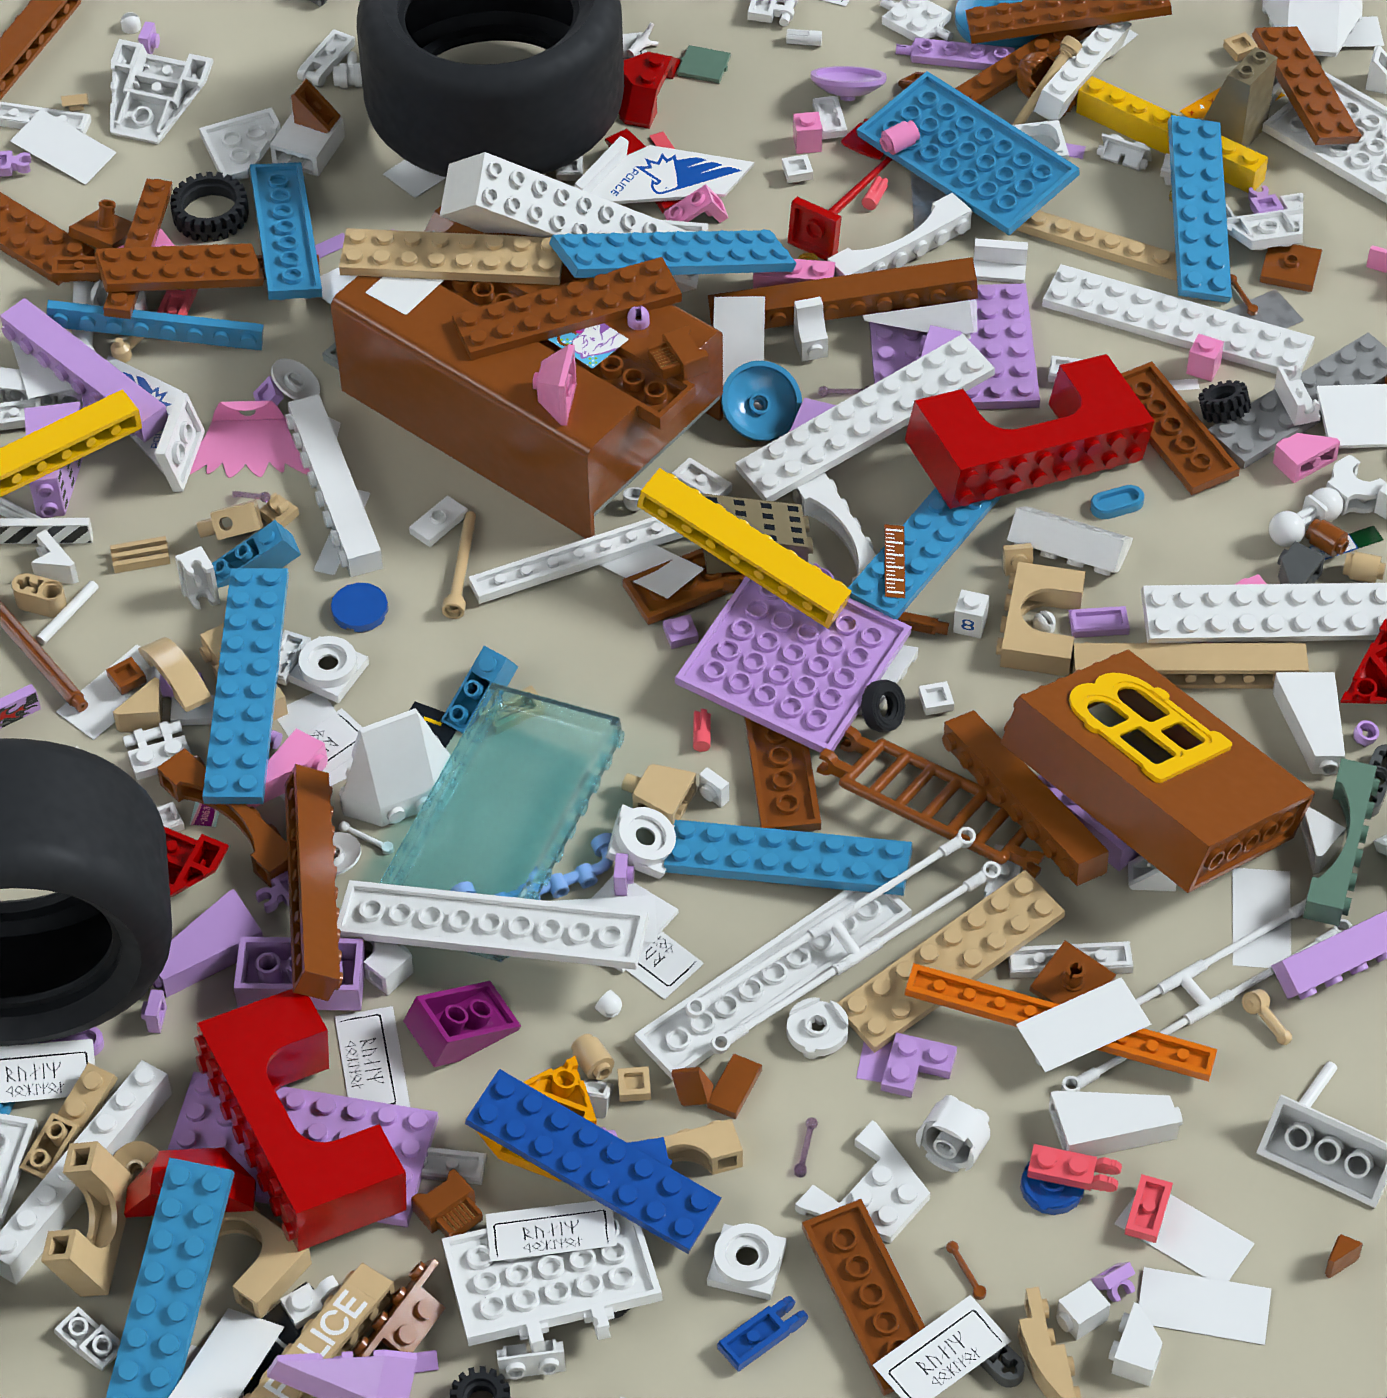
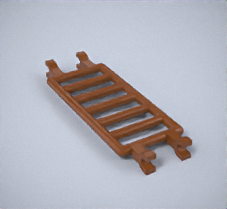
(871, 750)

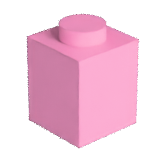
(807, 132)
(1205, 357)

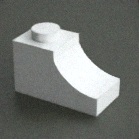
(810, 329)

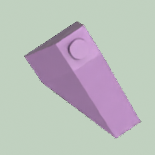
(376, 1376)

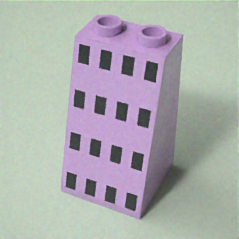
(54, 490)

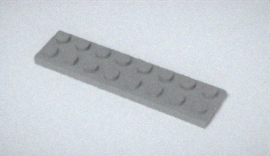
(1268, 421)

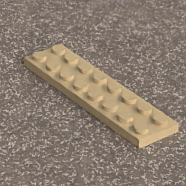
(450, 256)
(963, 948)

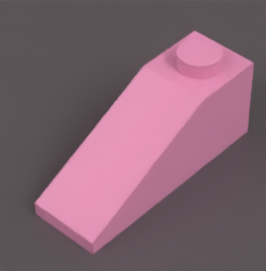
(299, 750)

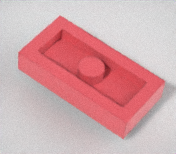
(1148, 1208)

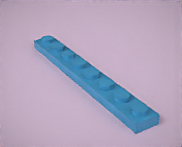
(158, 326)

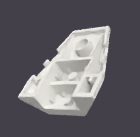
(1321, 22)
(151, 90)
(392, 769)

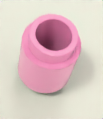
(899, 137)

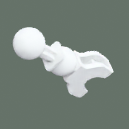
(1340, 496)

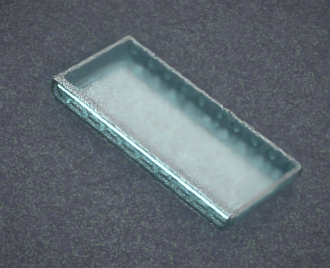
(508, 797)

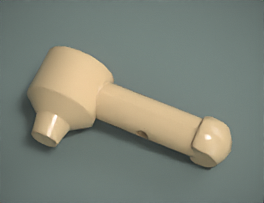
(122, 348)
(1258, 1003)

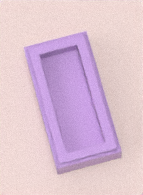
(1099, 622)

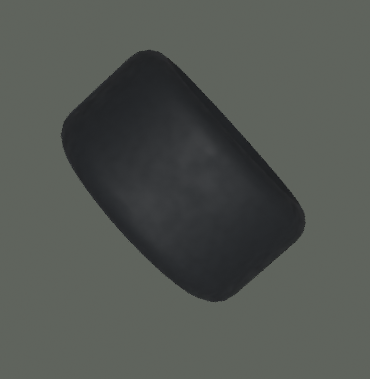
(523, 111)
(107, 929)

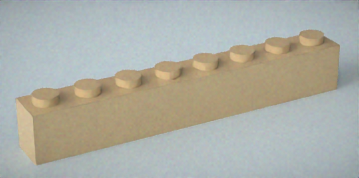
(1205, 663)

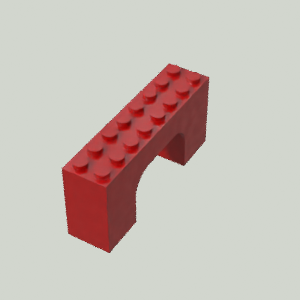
(974, 461)
(311, 1184)

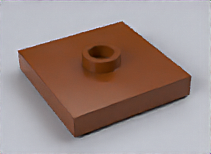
(1291, 267)

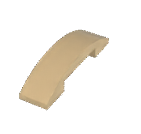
(177, 671)

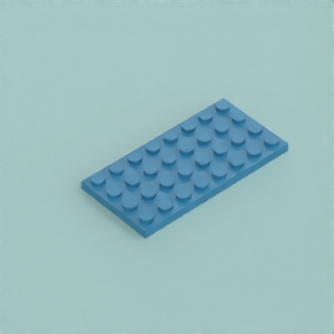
(972, 153)

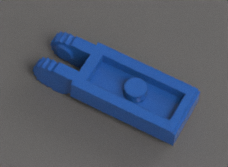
(761, 1333)

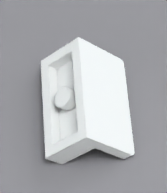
(1000, 260)

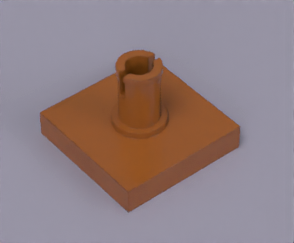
(102, 227)
(1069, 975)

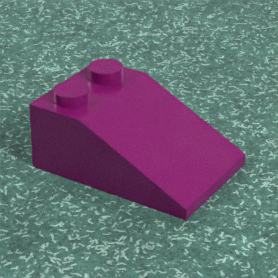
(459, 1022)

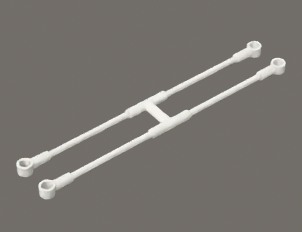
(834, 923)
(1206, 1005)

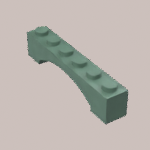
(1328, 893)

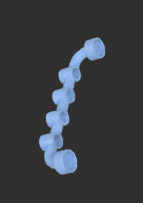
(559, 883)

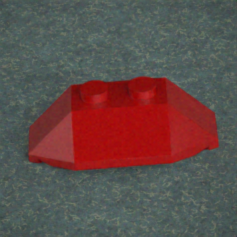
(146, 1187)

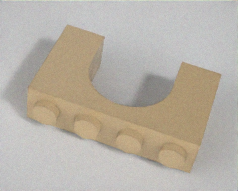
(1034, 588)
(90, 1261)
(275, 1267)

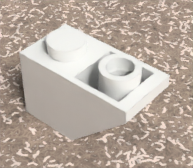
(1138, 1349)

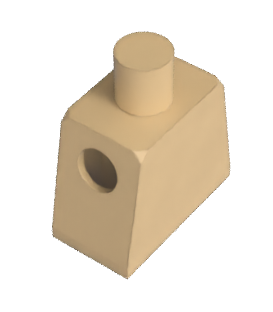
(245, 519)
(662, 789)

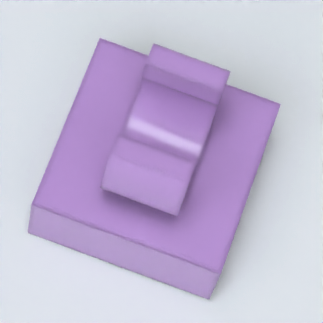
(1113, 1277)

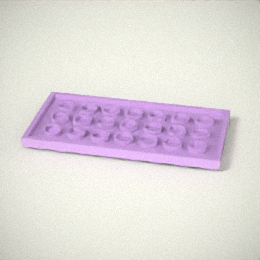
(317, 1118)

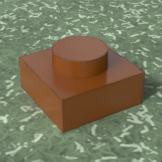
(126, 675)

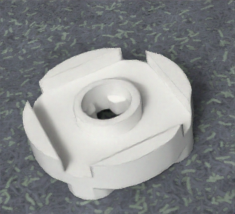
(813, 1042)

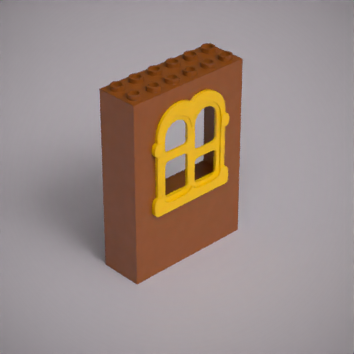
(1187, 816)

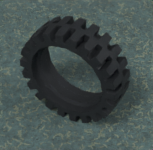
(213, 226)

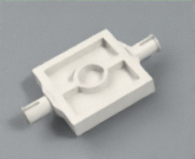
(917, 19)

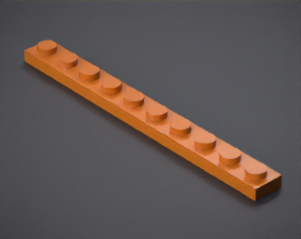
(1013, 1007)

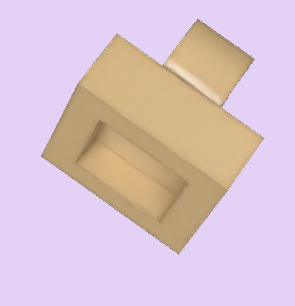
(279, 510)

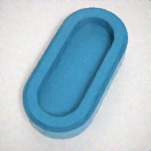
(1117, 502)

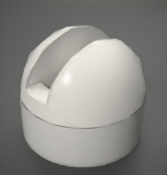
(130, 23)
(631, 497)
(1040, 622)
(609, 1004)

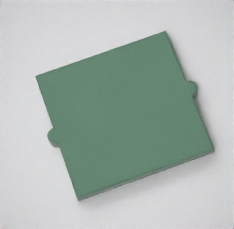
(704, 64)

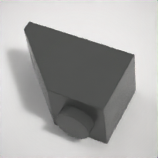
(1300, 565)

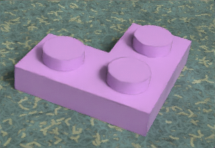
(915, 1055)

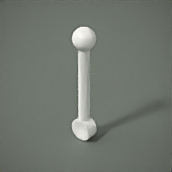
(387, 847)

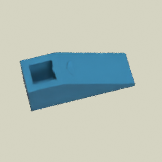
(267, 548)
(487, 669)

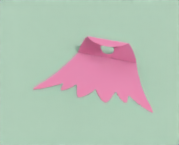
(247, 440)

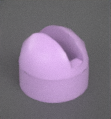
(638, 324)
(1371, 736)

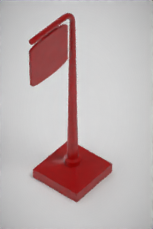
(817, 228)

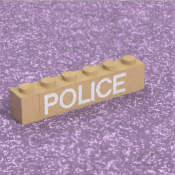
(337, 1327)

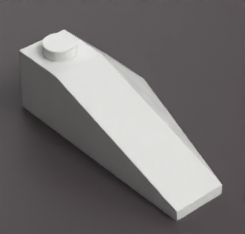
(954, 316)

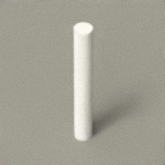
(67, 612)
(1316, 1087)

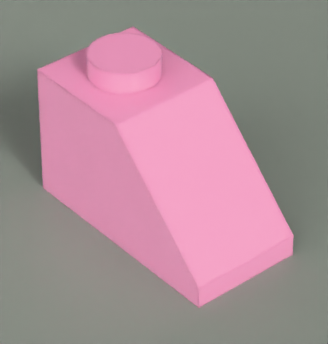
(1304, 454)

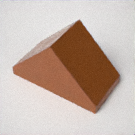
(312, 109)

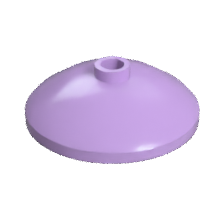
(848, 80)

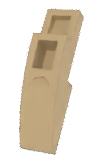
(73, 1117)
(1045, 1359)

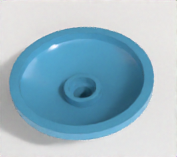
(770, 387)

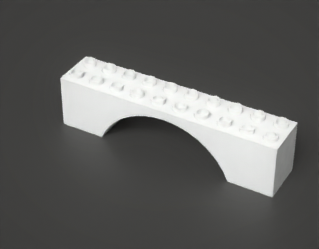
(515, 200)

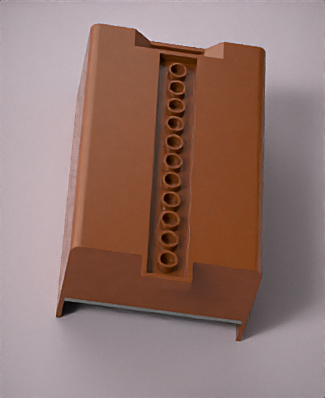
(487, 407)

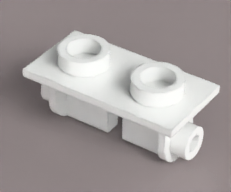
(1136, 153)
(517, 1363)

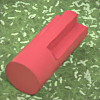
(875, 193)
(701, 730)

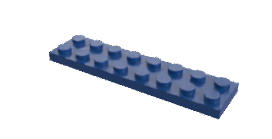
(593, 1161)

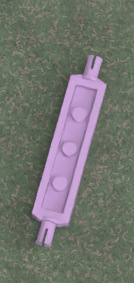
(953, 53)

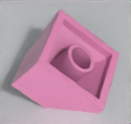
(557, 383)

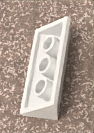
(1326, 1151)

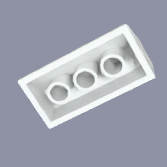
(1070, 540)

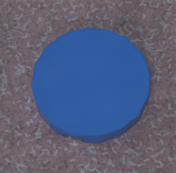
(359, 607)
(1048, 1196)

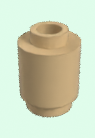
(1364, 567)
(592, 1057)

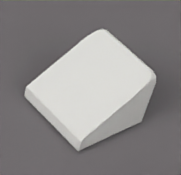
(600, 1096)

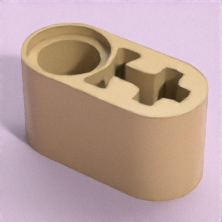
(38, 594)

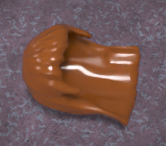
(1031, 72)

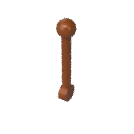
(1252, 309)
(979, 1291)

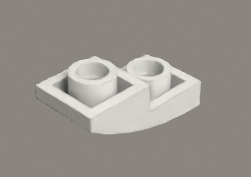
(88, 1339)

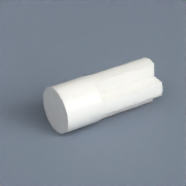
(804, 37)

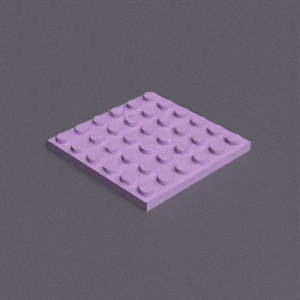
(1001, 337)
(790, 669)

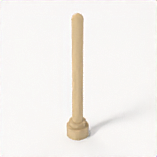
(1069, 48)
(454, 603)

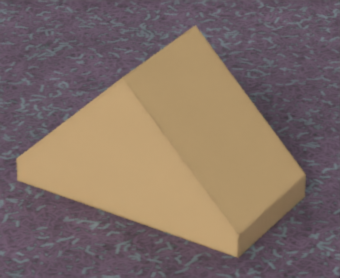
(141, 709)

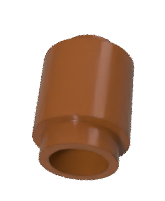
(1327, 537)

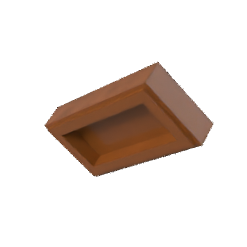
(734, 1086)

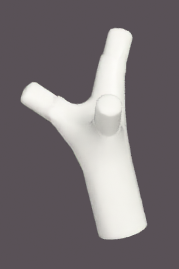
(642, 42)

